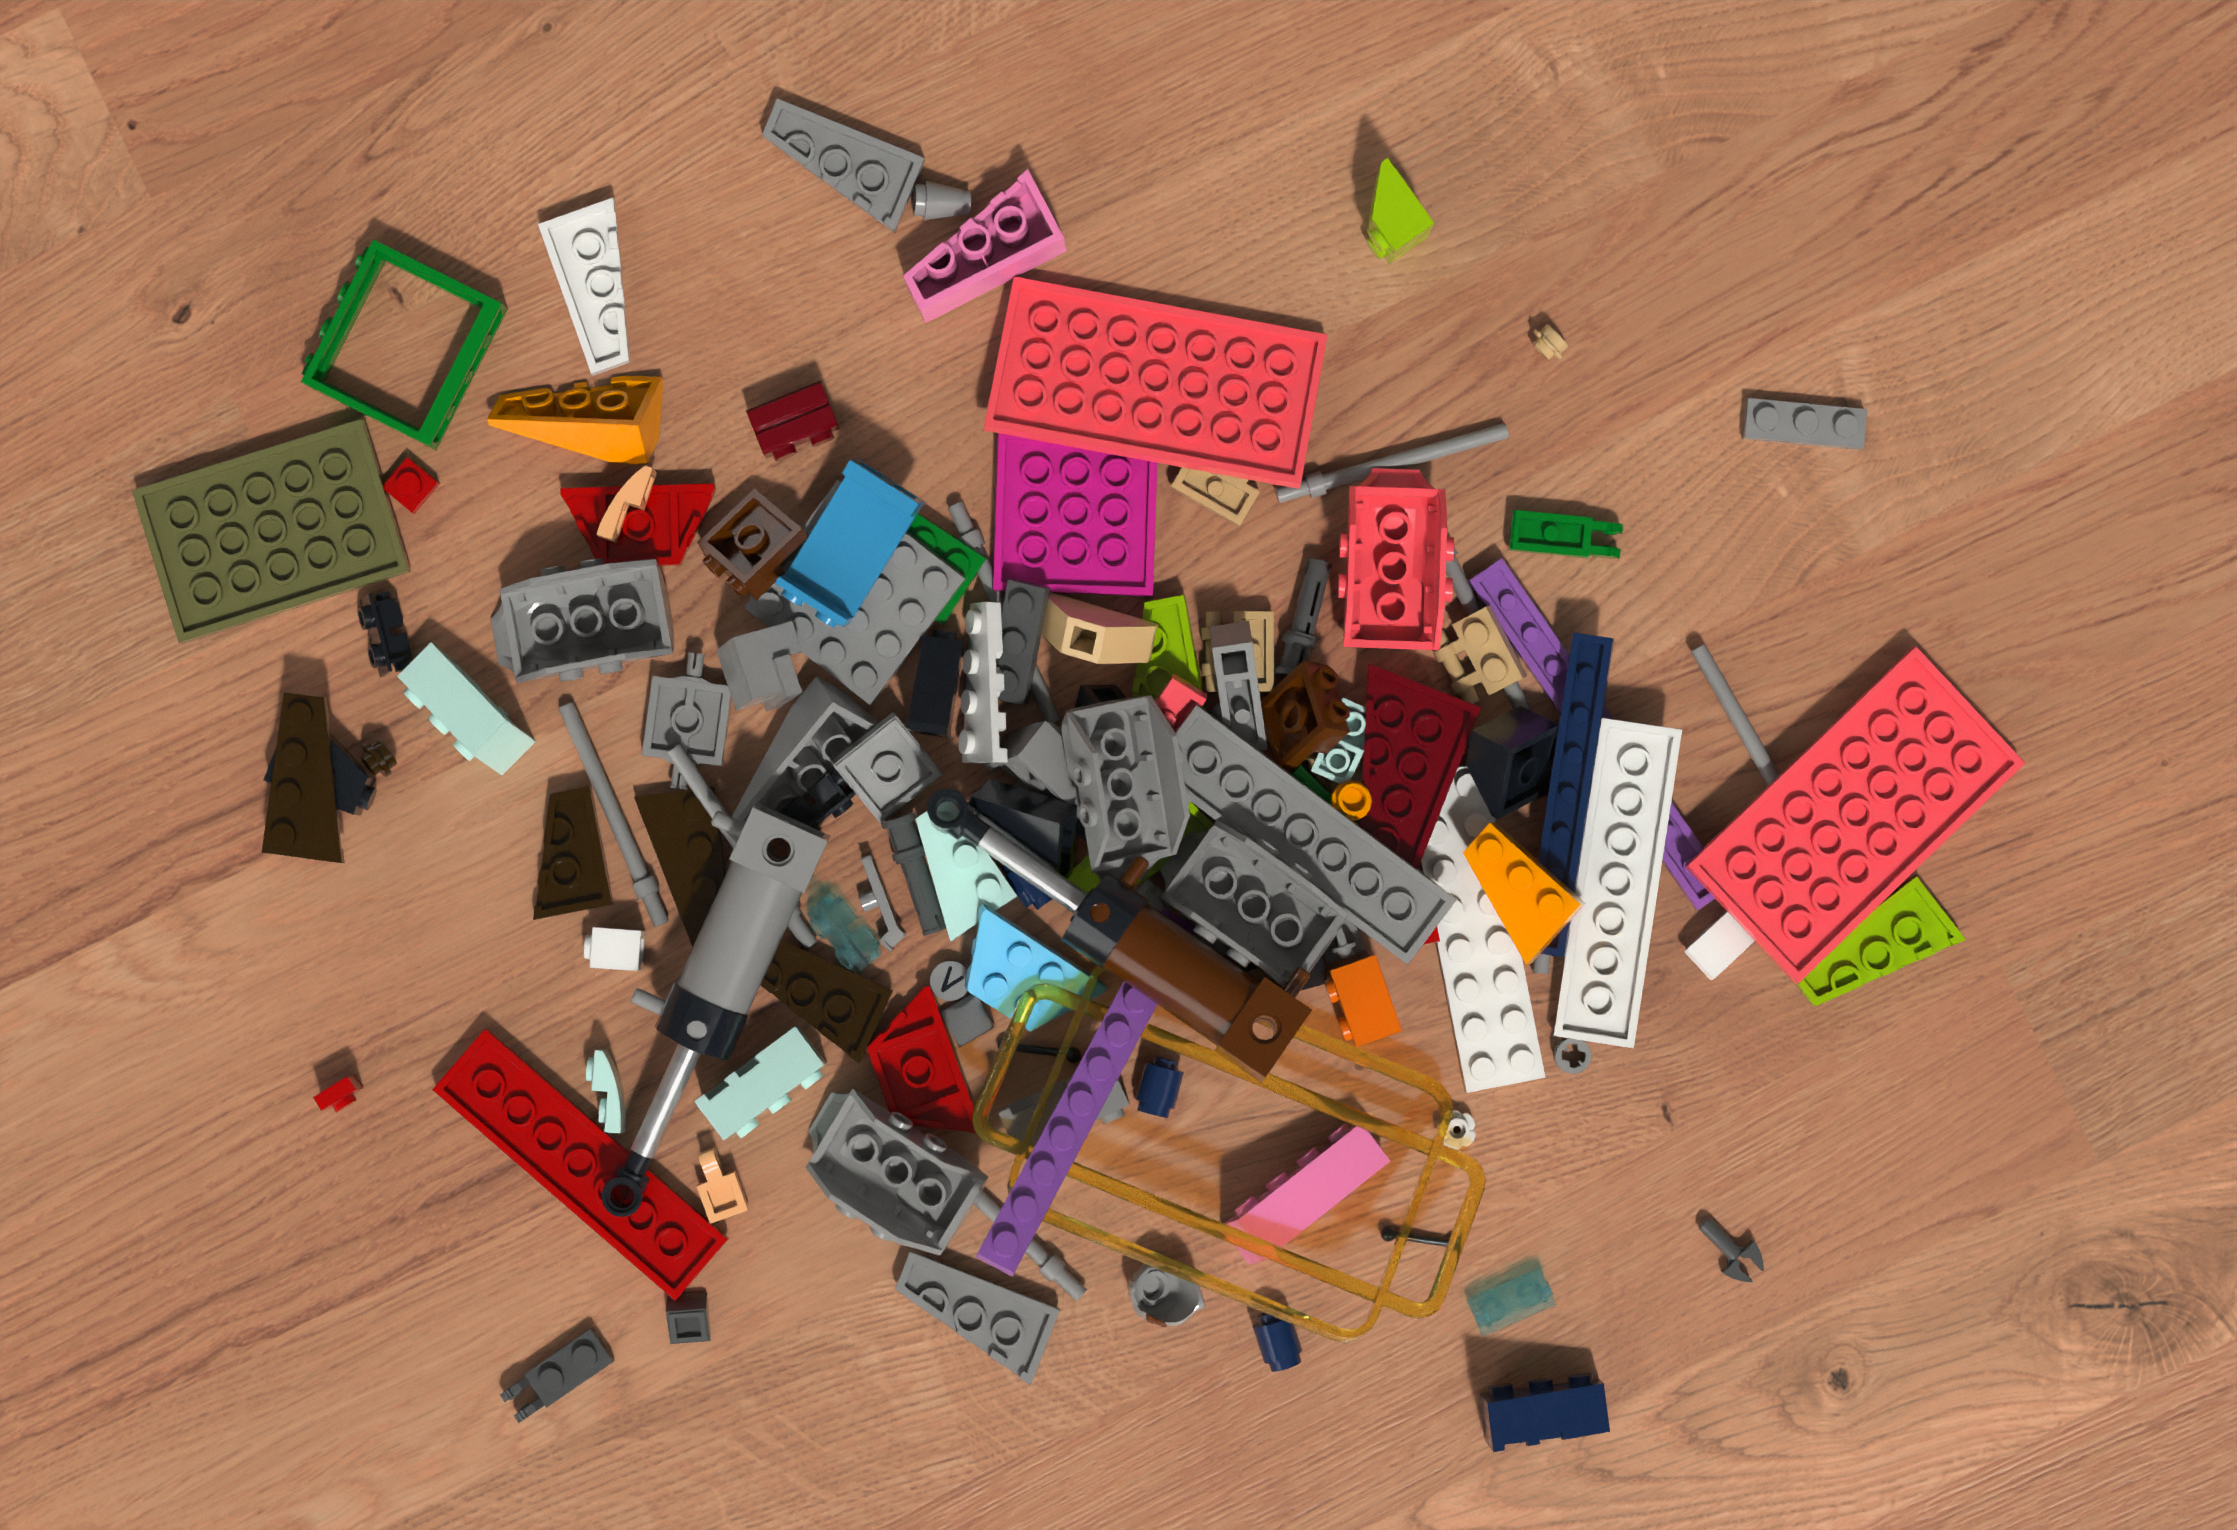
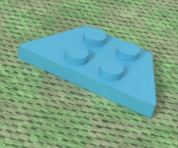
(1012, 961)

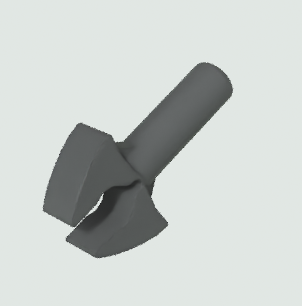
(1731, 1250)

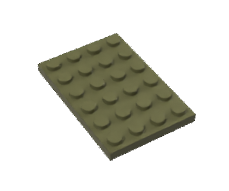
(271, 531)

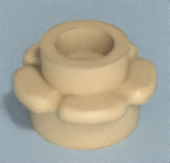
(1549, 343)

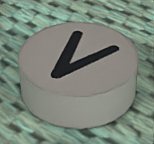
(948, 980)

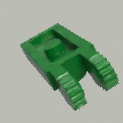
(1560, 535)

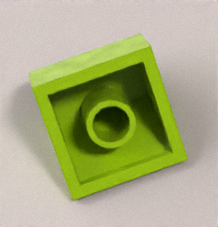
(1396, 216)

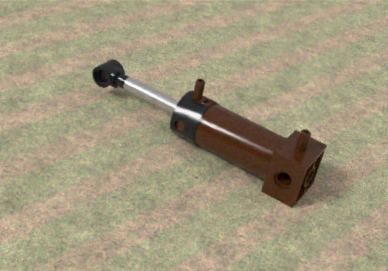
(1152, 951)

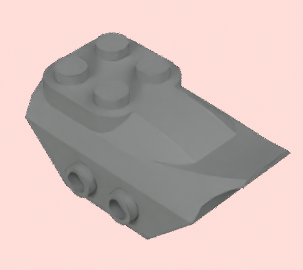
(583, 620)
(1127, 782)
(1251, 901)
(891, 1173)

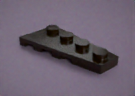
(302, 796)
(687, 852)
(828, 997)

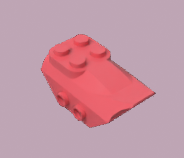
(1395, 562)

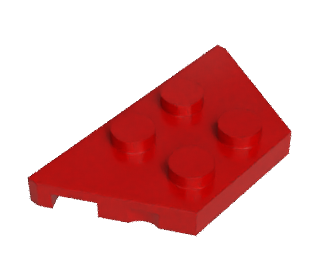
(658, 532)
(921, 1068)

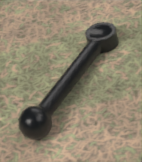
(1072, 1056)
(1389, 1234)

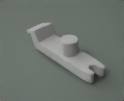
(878, 897)

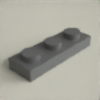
(1021, 635)

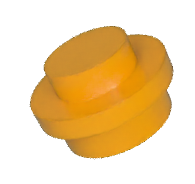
(1352, 799)

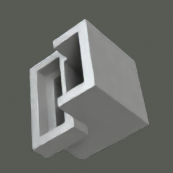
(761, 667)

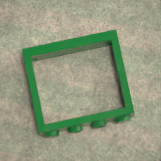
(351, 301)

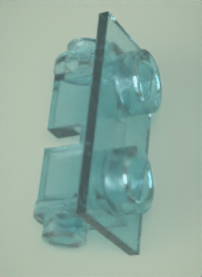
(852, 948)
(1511, 1302)

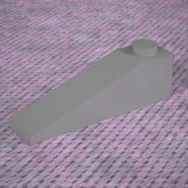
(812, 734)

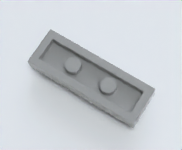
(1804, 424)

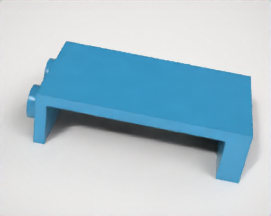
(850, 544)

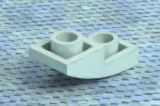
(1344, 757)
(605, 1078)

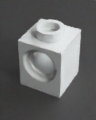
(615, 948)

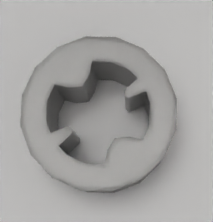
(1563, 1064)

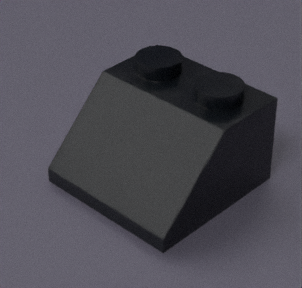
(1512, 759)

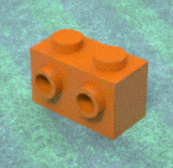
(1363, 1001)

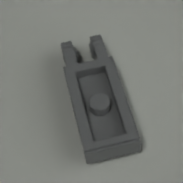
(561, 1372)

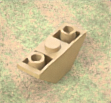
(1097, 632)

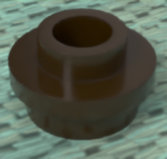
(377, 758)

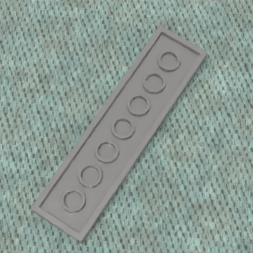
(1347, 863)

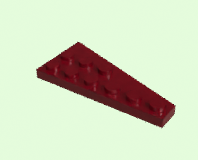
(1410, 758)

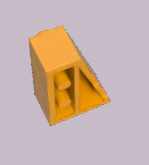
(1522, 891)

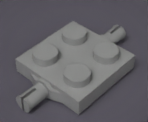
(688, 714)

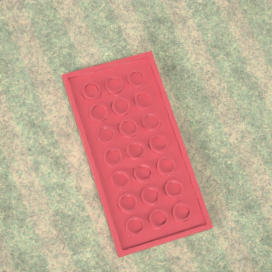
(1156, 382)
(1855, 815)

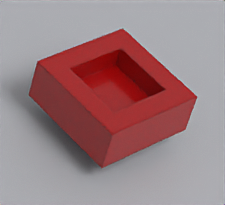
(410, 485)
(339, 1095)

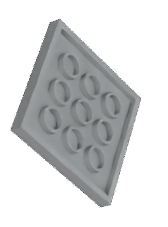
(887, 625)

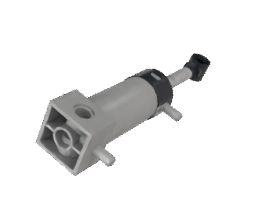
(722, 971)

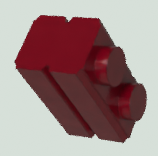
(792, 421)

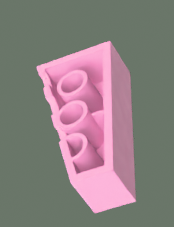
(987, 251)
(1310, 1189)

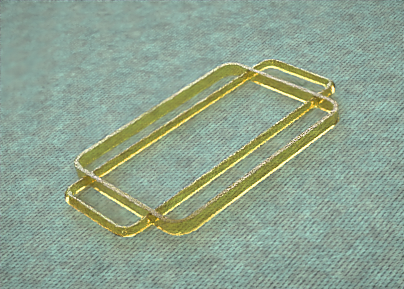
(1378, 1295)

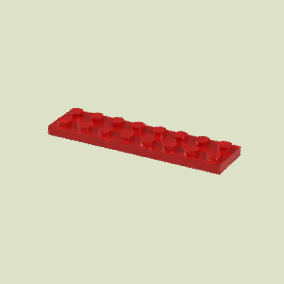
(575, 1161)

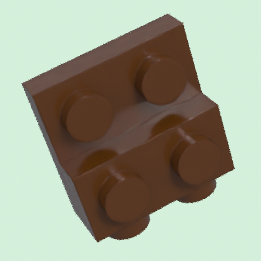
(751, 545)
(1304, 714)

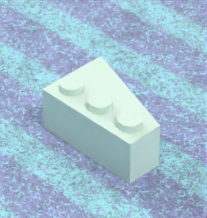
(463, 710)
(961, 874)
(762, 1084)

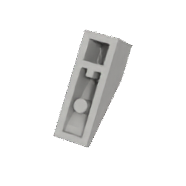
(1238, 681)

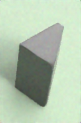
(967, 1020)
(688, 1318)

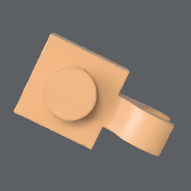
(721, 1192)

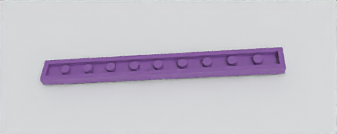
(1549, 664)
(1069, 1126)

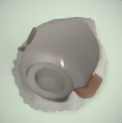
(1163, 1297)

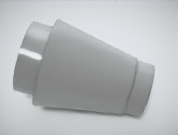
(940, 201)

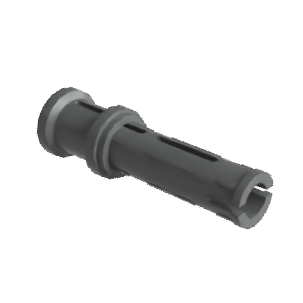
(1300, 639)
(910, 855)

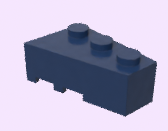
(1544, 1411)

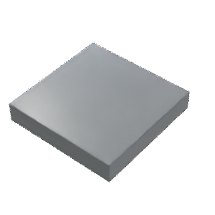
(886, 767)

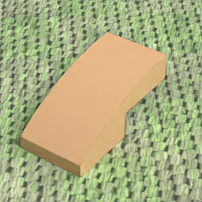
(633, 493)

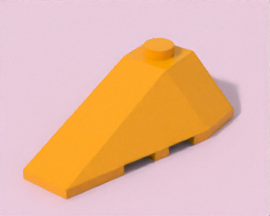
(602, 421)

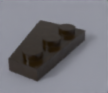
(573, 858)

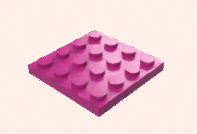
(1074, 519)

